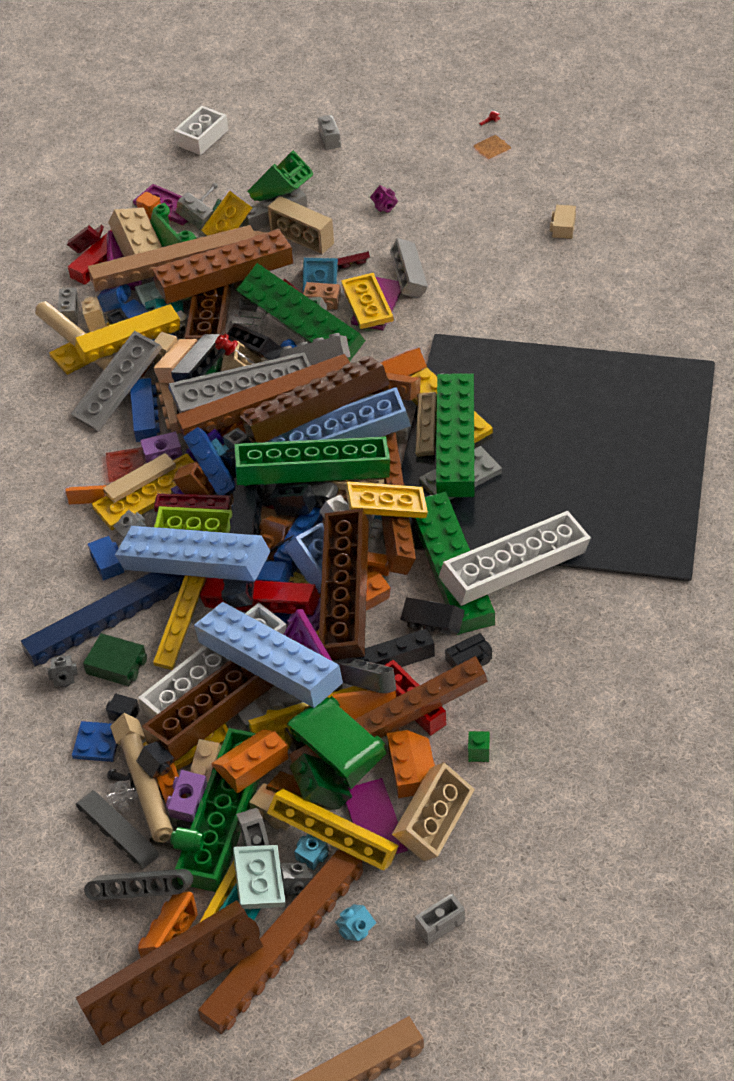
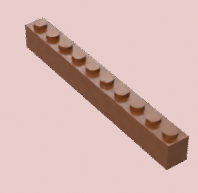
(226, 410)
(397, 529)
(417, 701)
(280, 940)

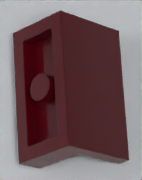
(85, 238)

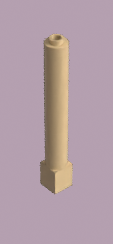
(65, 327)
(129, 736)

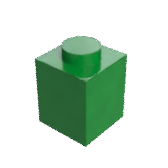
(478, 746)

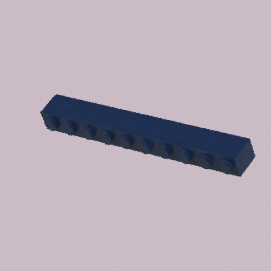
(99, 616)

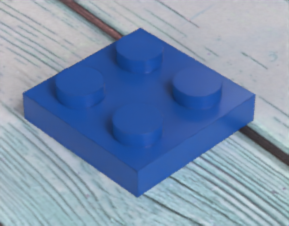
(95, 742)

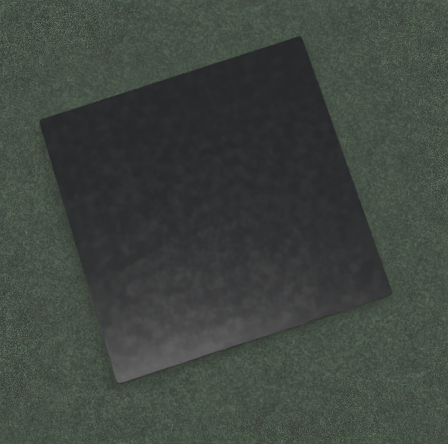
(585, 435)

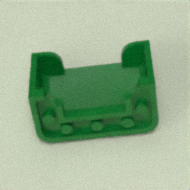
(281, 179)
(164, 232)
(337, 740)

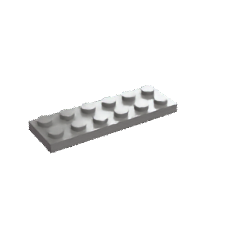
(116, 381)

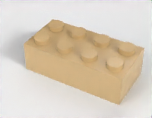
(301, 224)
(133, 231)
(433, 812)

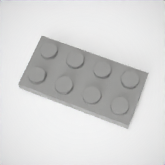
(484, 467)

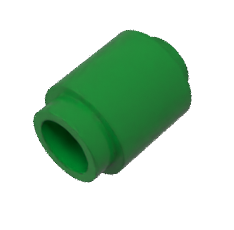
(187, 839)

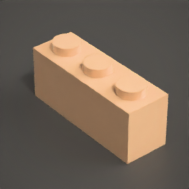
(172, 358)

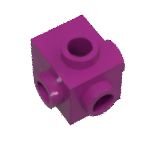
(384, 199)

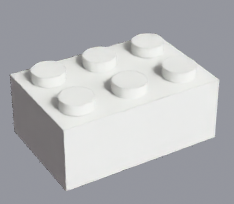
(201, 130)

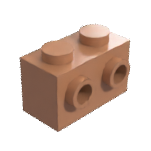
(328, 292)

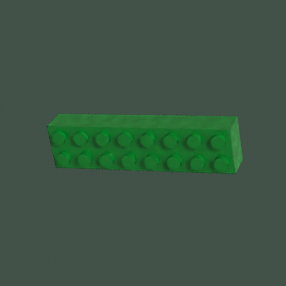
(295, 309)
(455, 435)
(312, 460)
(442, 541)
(218, 822)

